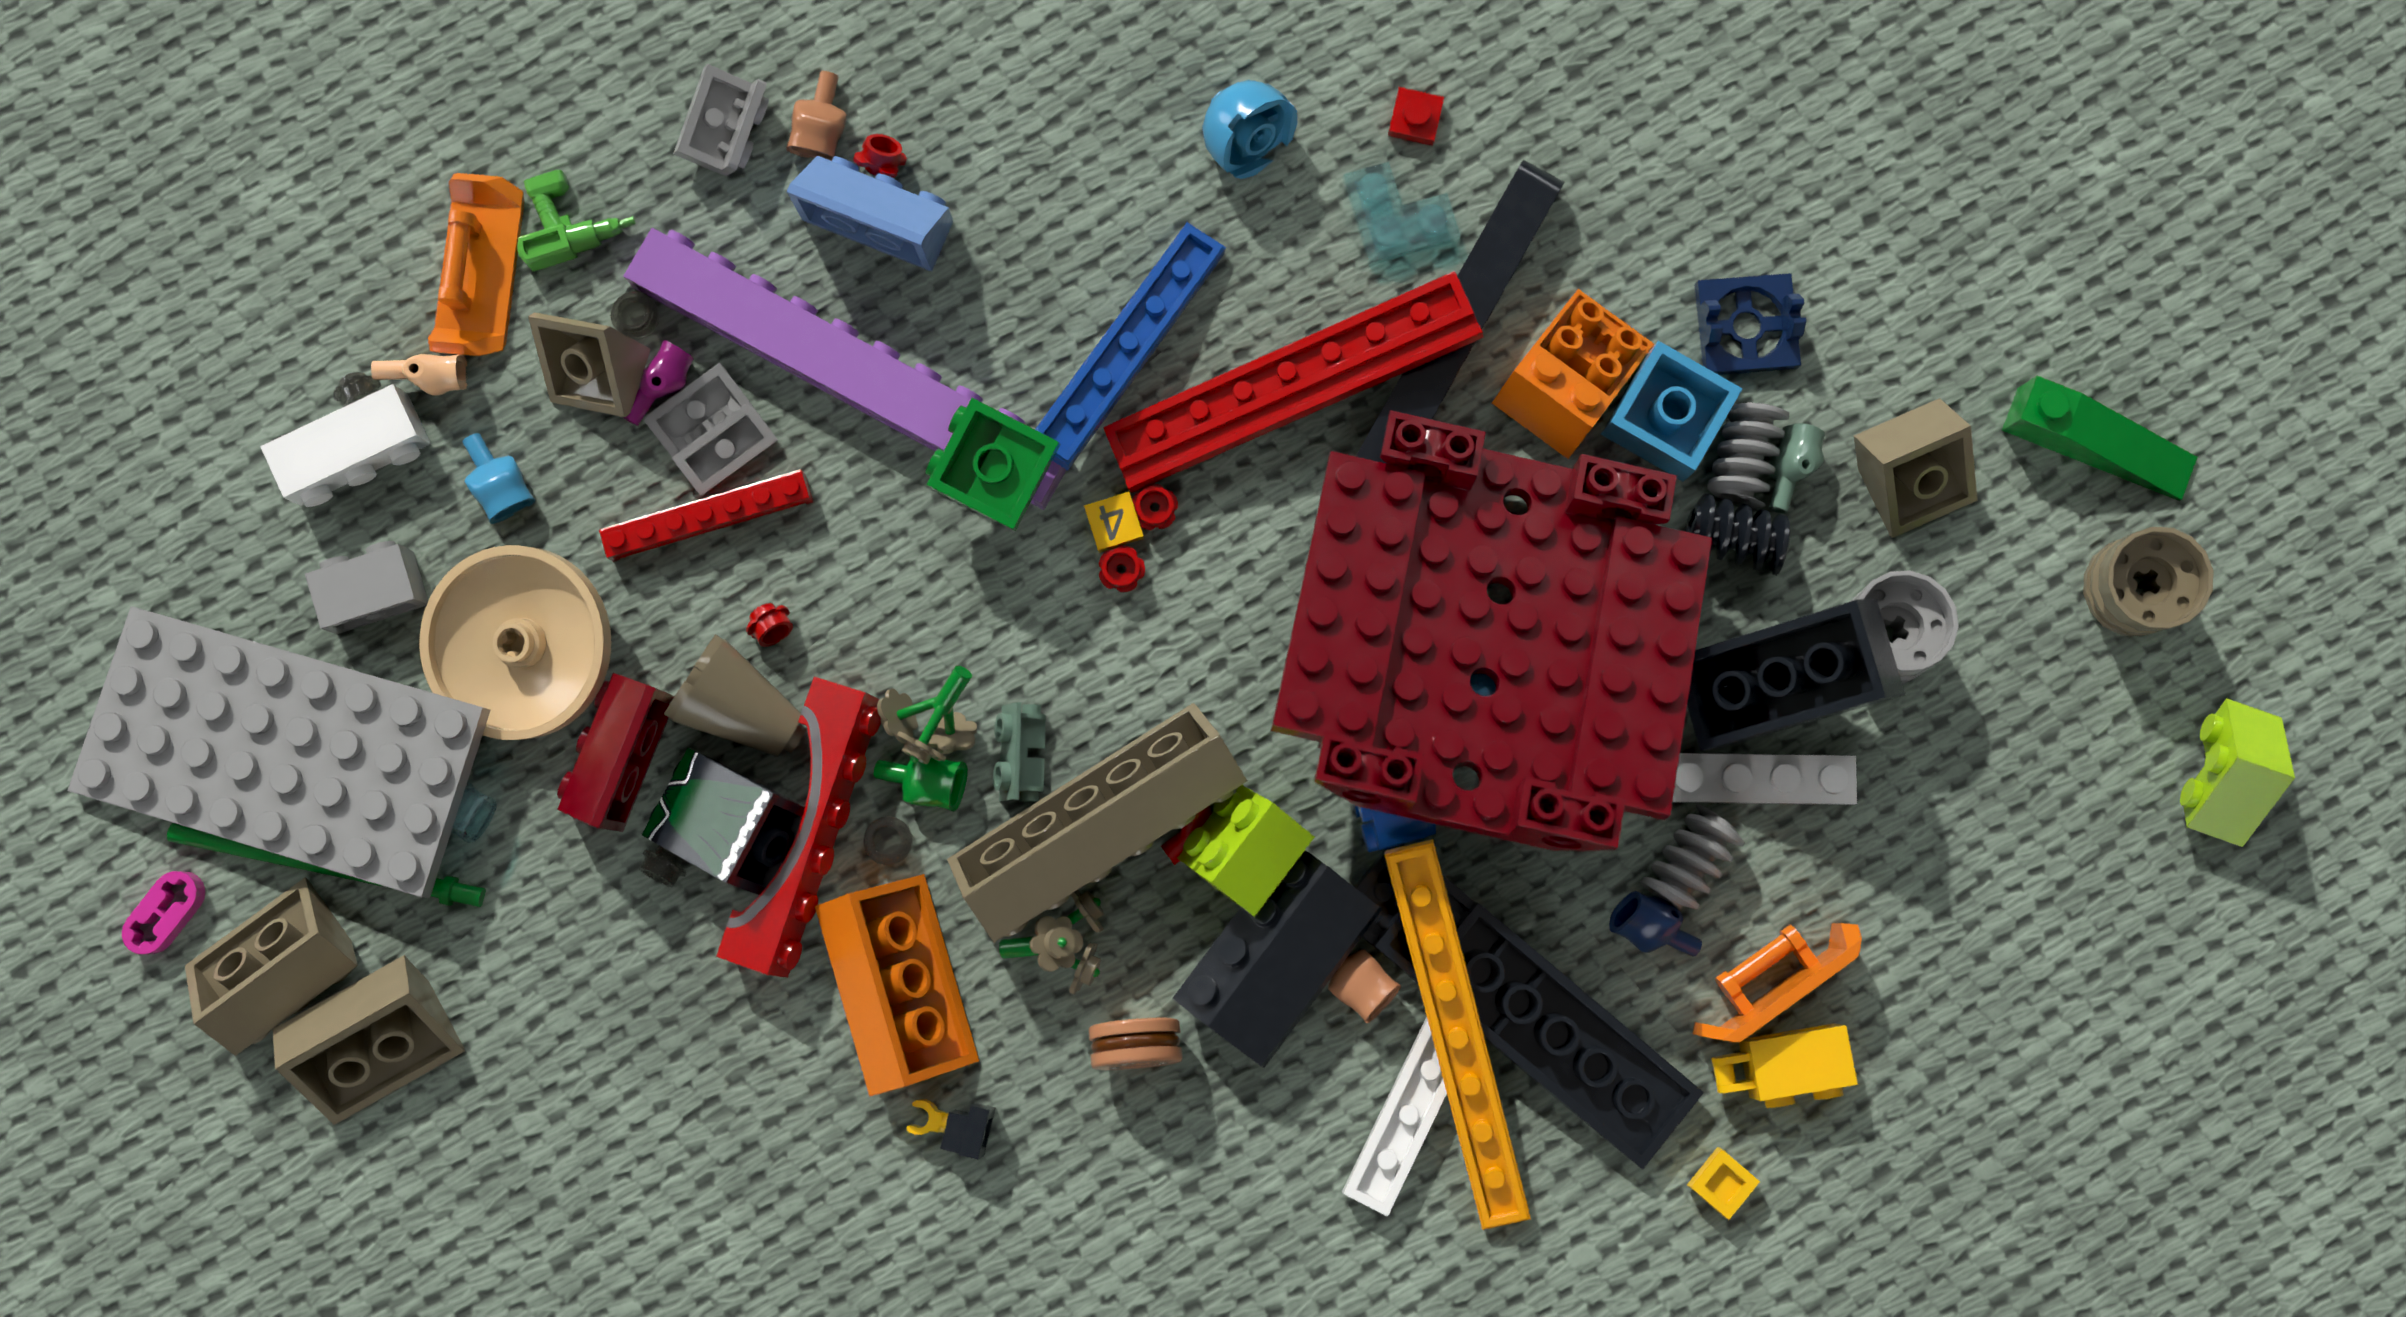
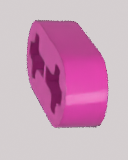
(155, 905)

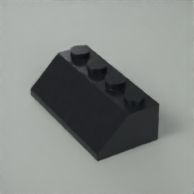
(1276, 963)

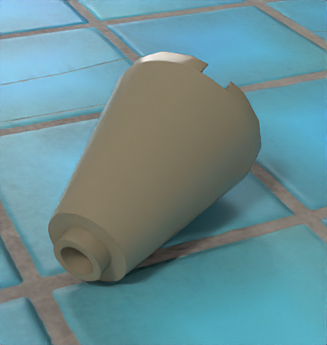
(735, 702)

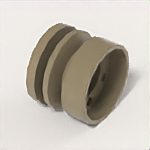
(2174, 576)

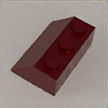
(614, 753)

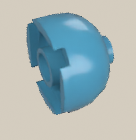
(1246, 125)

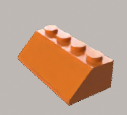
(896, 984)

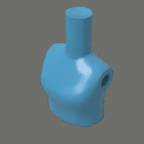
(495, 482)

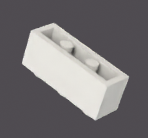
(346, 446)

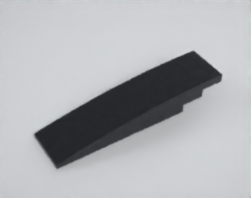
(1549, 1025)

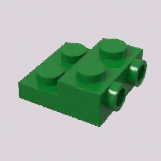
(991, 463)

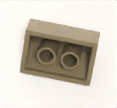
(268, 968)
(366, 1041)

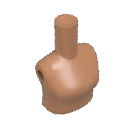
(817, 122)
(1363, 985)

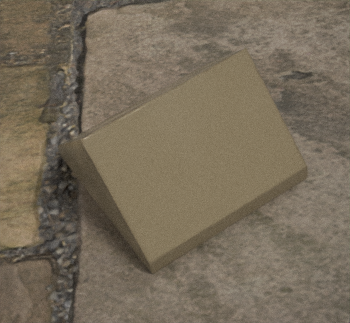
(588, 364)

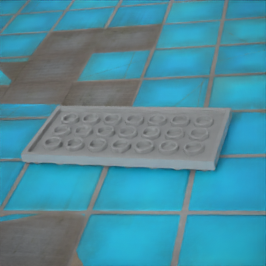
(280, 751)

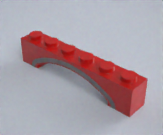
(771, 927)

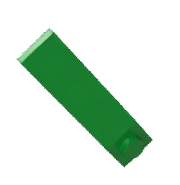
(2098, 437)

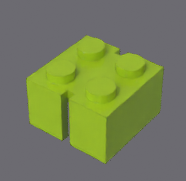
(1245, 848)

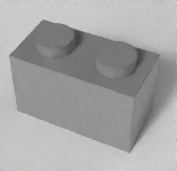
(366, 587)

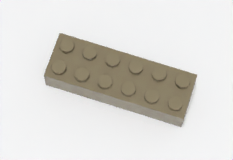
(1095, 822)

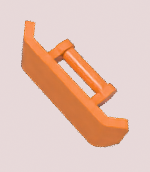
(478, 266)
(1842, 950)

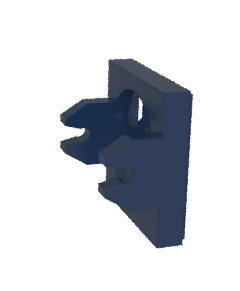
(1775, 287)

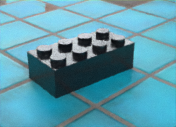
(1792, 674)

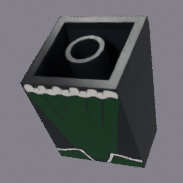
(724, 822)

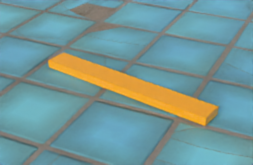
(1457, 1034)

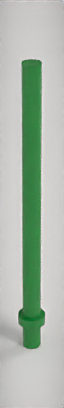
(446, 889)

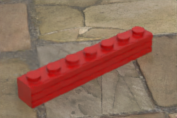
(705, 515)

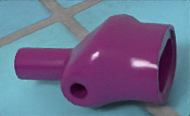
(670, 372)

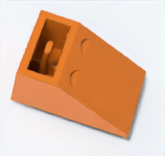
(1572, 373)

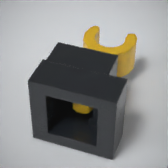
(963, 1131)

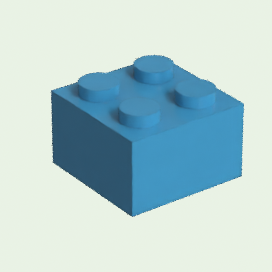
(1671, 411)

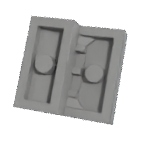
(710, 429)

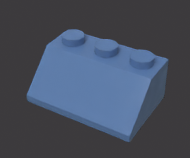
(872, 210)

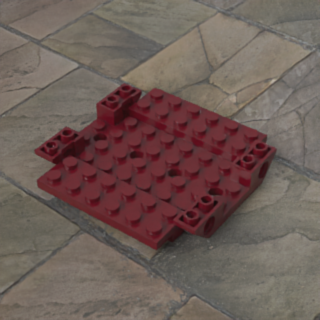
(1581, 659)

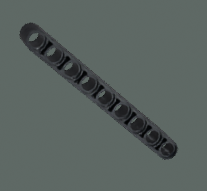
(1483, 281)

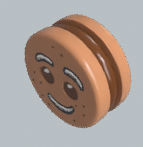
(1135, 1043)

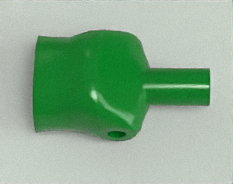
(928, 785)

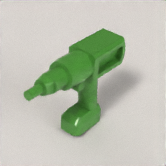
(559, 238)

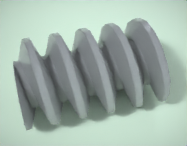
(1744, 453)
(1693, 858)

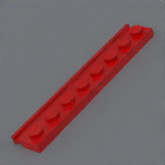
(1293, 381)

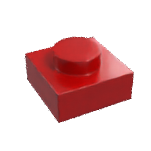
(1416, 116)

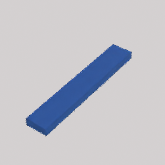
(1130, 342)

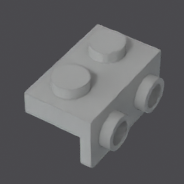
(721, 121)

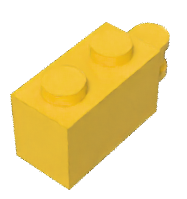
(1790, 1065)

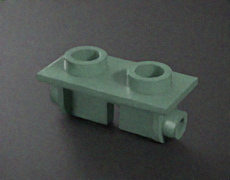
(1014, 770)

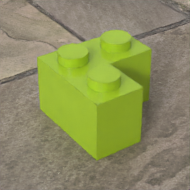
(2242, 773)

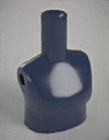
(1652, 923)

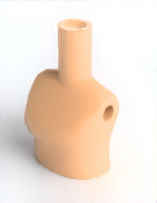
(428, 372)

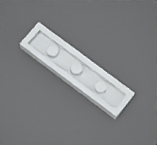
(1766, 779)
(1399, 1128)

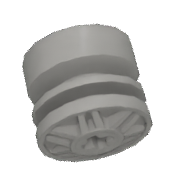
(1921, 619)

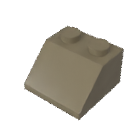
(1918, 466)

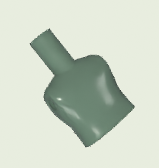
(1798, 459)

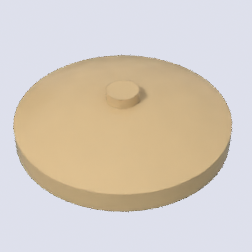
(517, 638)

